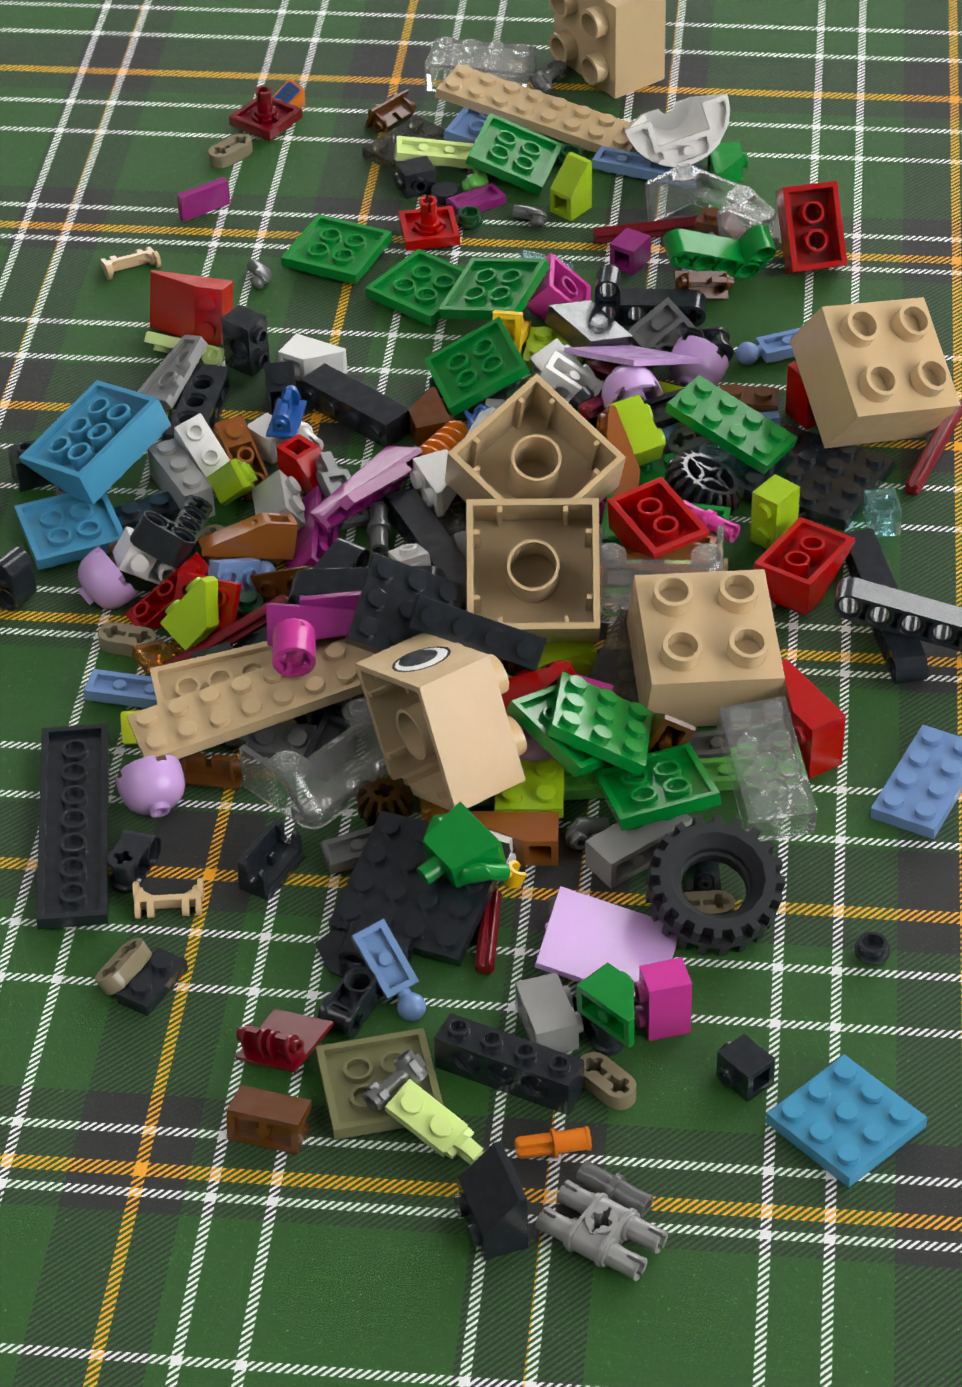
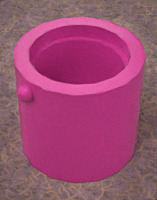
(293, 647)

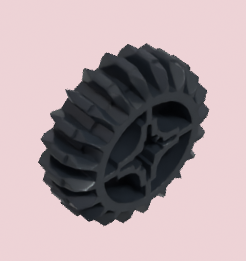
(704, 480)

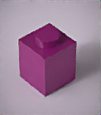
(630, 251)

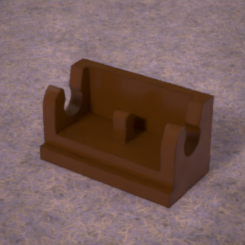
(268, 1119)

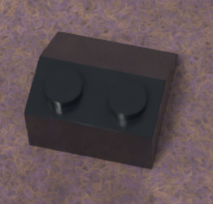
(493, 1204)

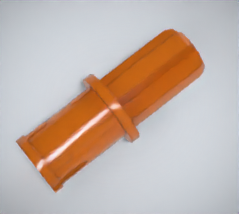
(553, 1143)

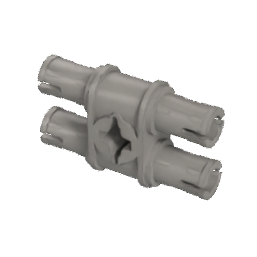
(601, 1230)

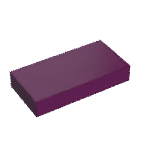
(483, 197)
(203, 199)

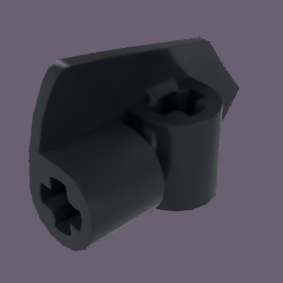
(342, 955)

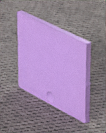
(631, 355)
(591, 932)

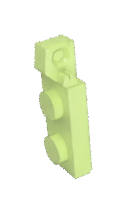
(212, 355)
(433, 1123)

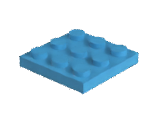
(67, 528)
(846, 1120)

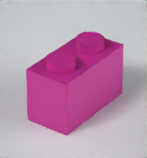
(663, 999)

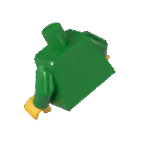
(465, 852)

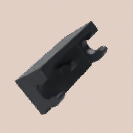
(269, 861)

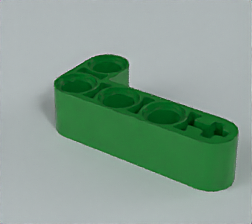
(710, 252)

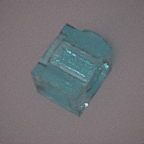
(882, 512)

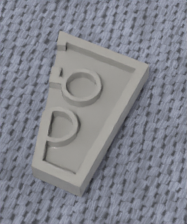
(174, 371)

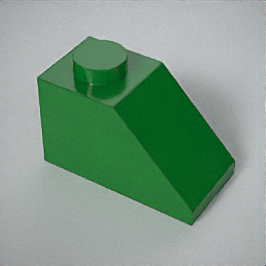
(727, 161)
(608, 1001)

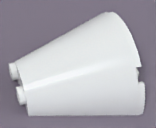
(683, 134)

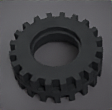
(725, 845)

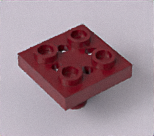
(265, 115)

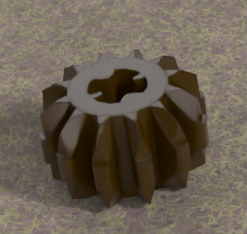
(386, 796)

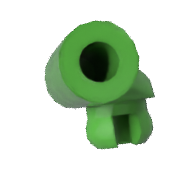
(475, 180)

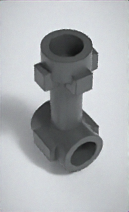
(542, 80)
(408, 1066)

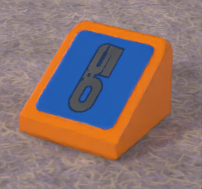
(291, 93)

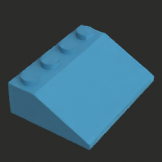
(97, 440)

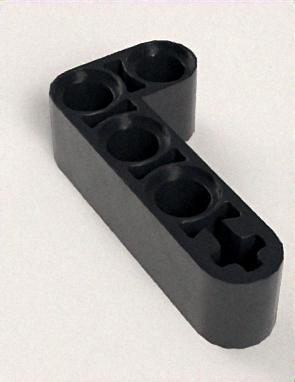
(623, 301)
(171, 540)
(16, 579)

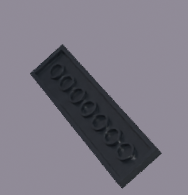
(73, 827)

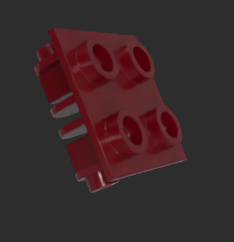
(281, 1040)

